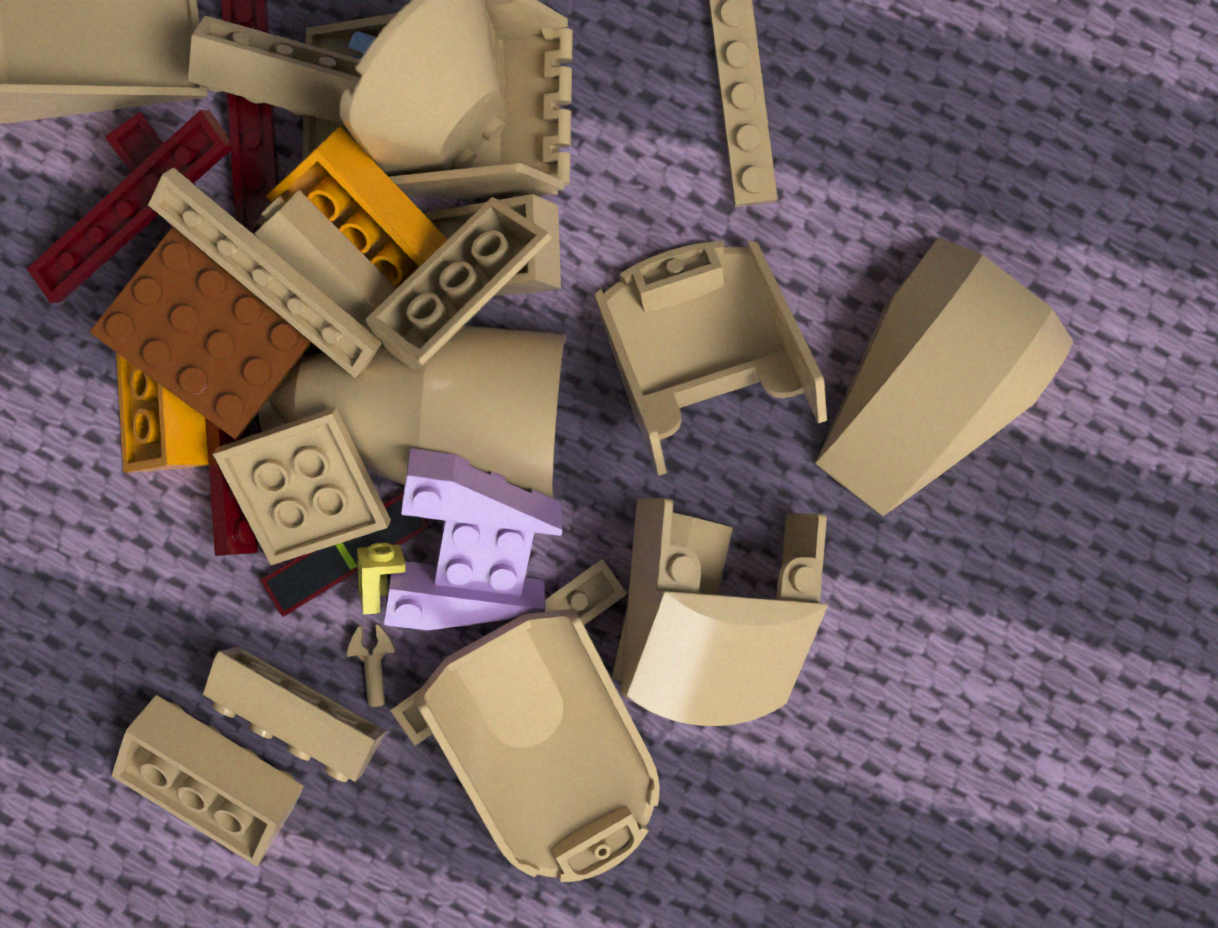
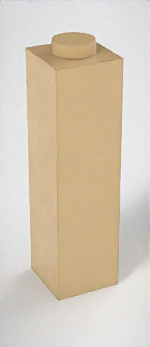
(324, 256)

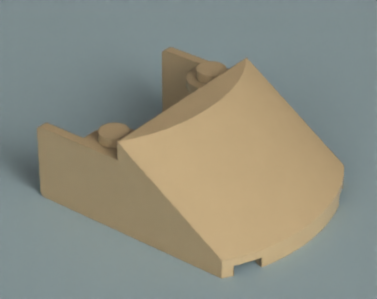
(701, 328)
(716, 654)

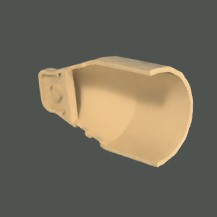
(477, 397)

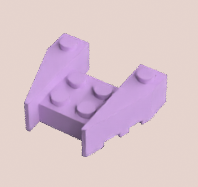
(480, 548)

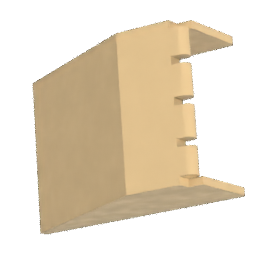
(93, 56)
(526, 152)

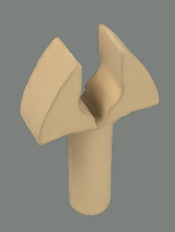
(372, 662)

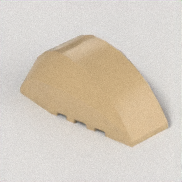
(940, 375)

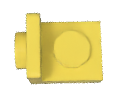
(373, 567)

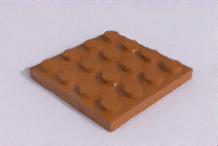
(201, 334)

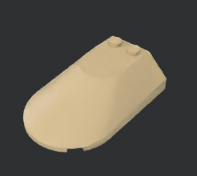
(429, 89)
(544, 746)

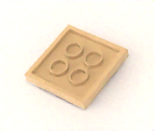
(302, 486)

